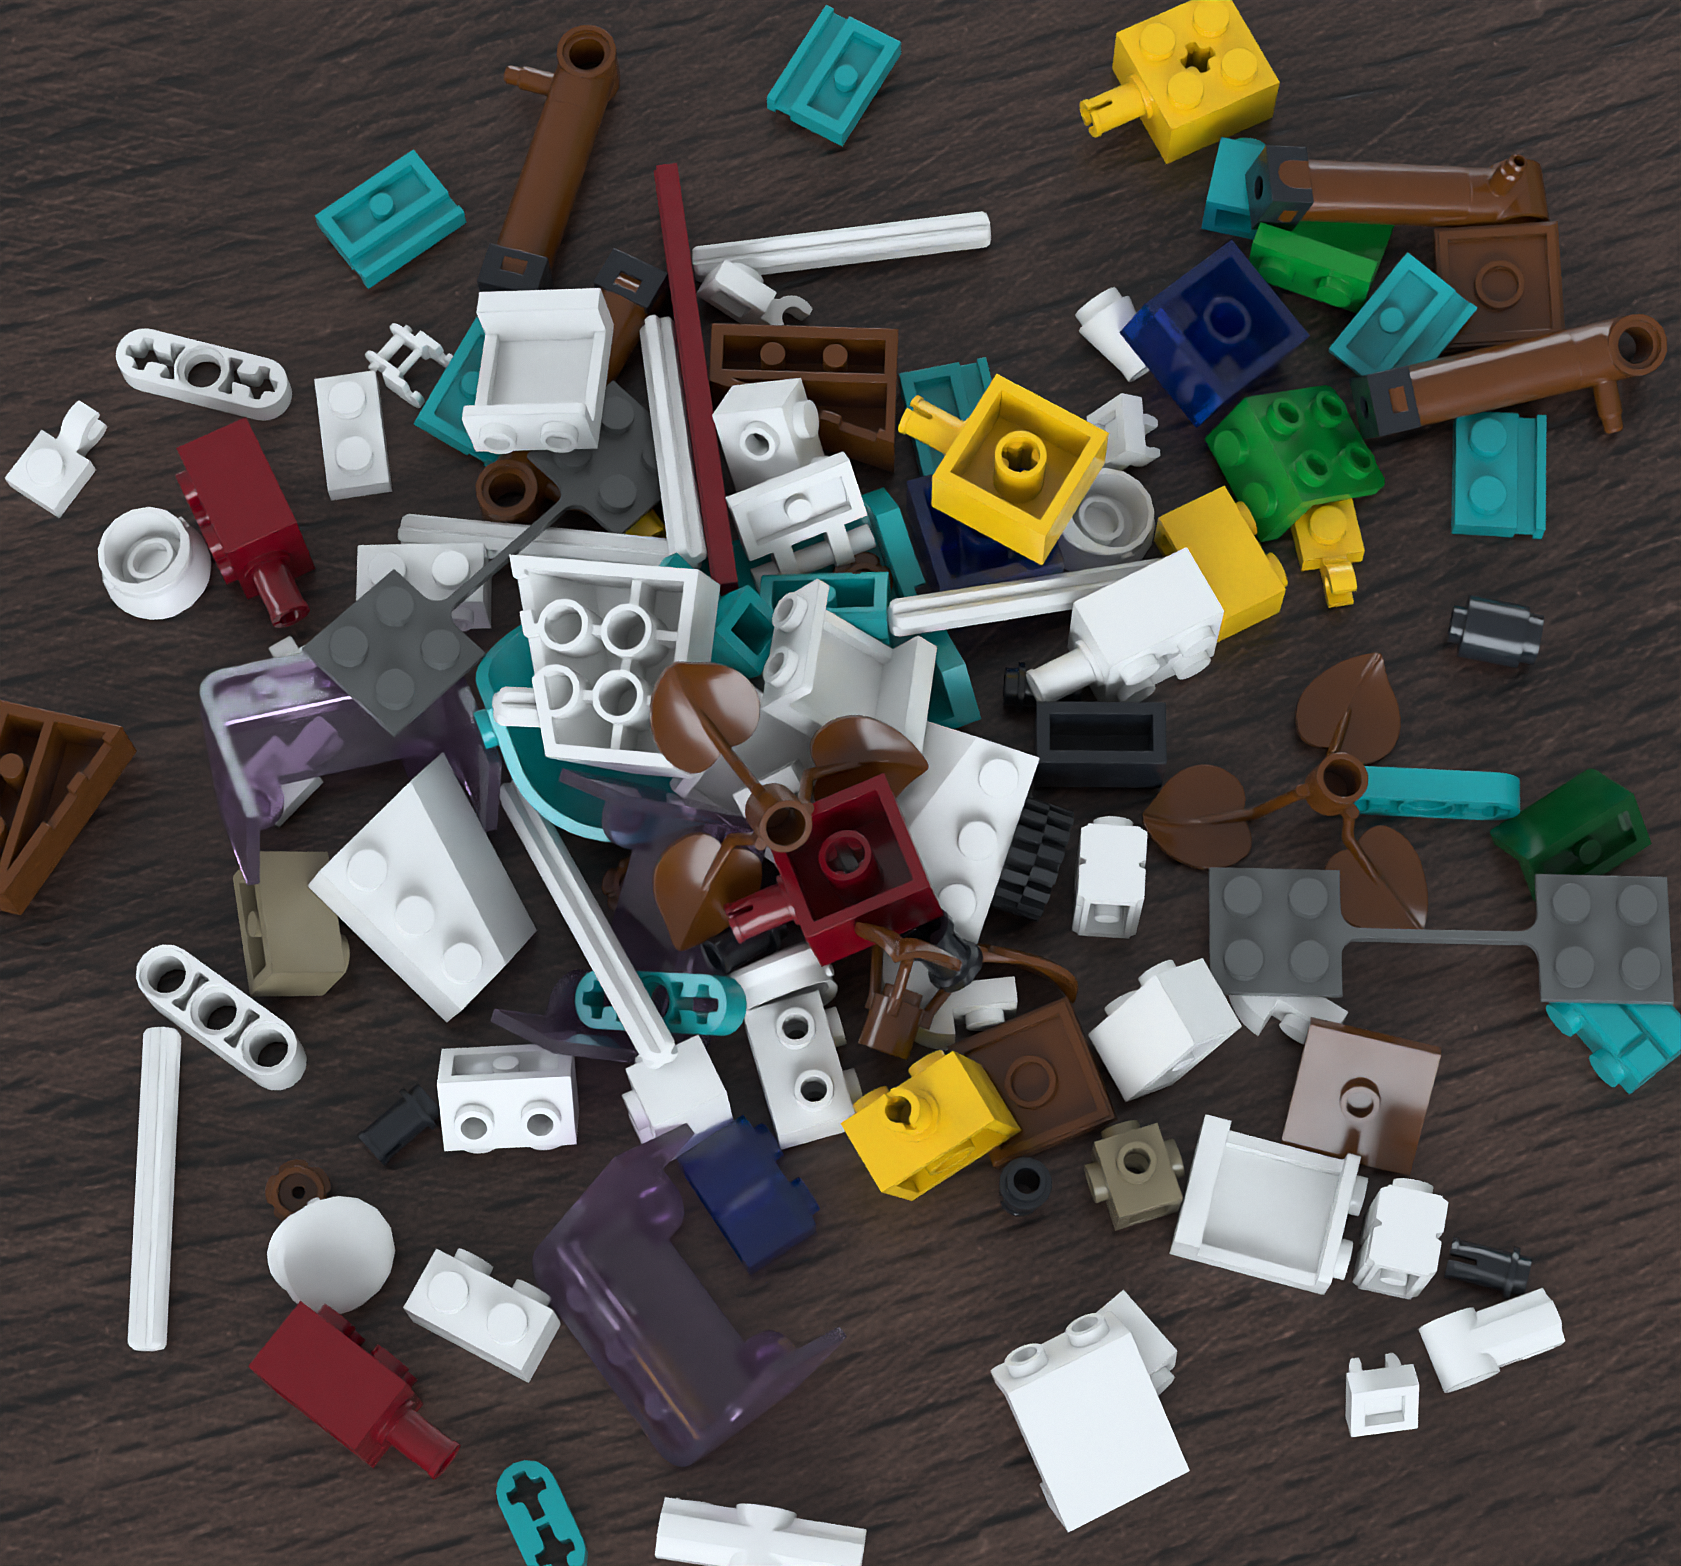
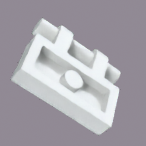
(797, 508)

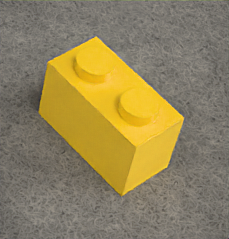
(1229, 557)

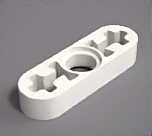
(158, 380)

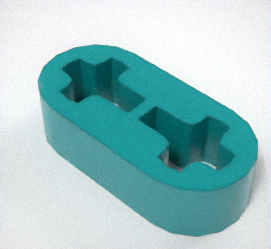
(556, 1512)

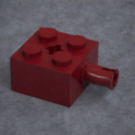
(246, 519)
(815, 890)
(349, 1393)

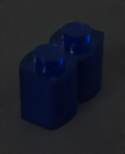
(748, 1192)

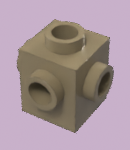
(1128, 1195)

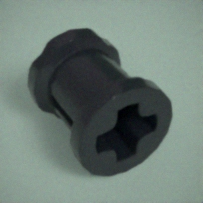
(942, 934)

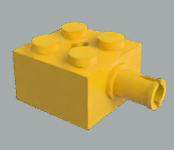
(1187, 78)
(983, 460)
(929, 1124)

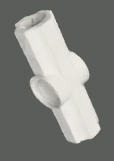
(752, 1537)

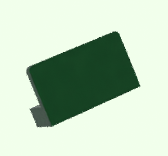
(1575, 829)

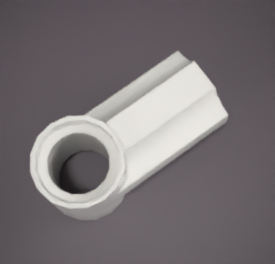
(1476, 1344)

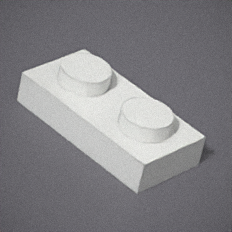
(353, 435)

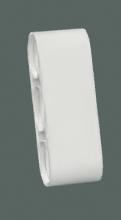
(200, 996)

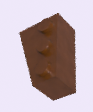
(842, 369)
(50, 785)

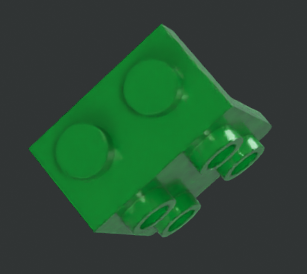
(1322, 259)
(1292, 454)

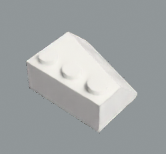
(601, 645)
(965, 819)
(429, 892)

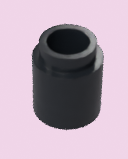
(1495, 631)

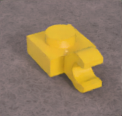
(1331, 541)

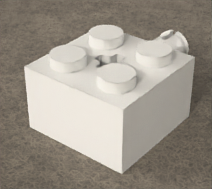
(1136, 634)

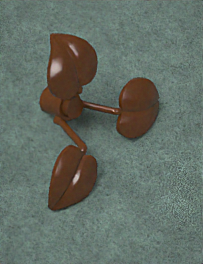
(702, 714)
(1358, 720)
(896, 1014)

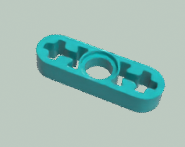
(1440, 794)
(680, 1014)

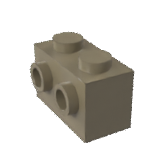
(287, 930)

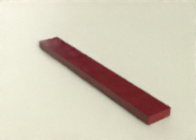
(695, 379)

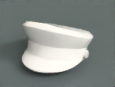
(1110, 524)
(153, 563)
(785, 976)
(332, 1253)

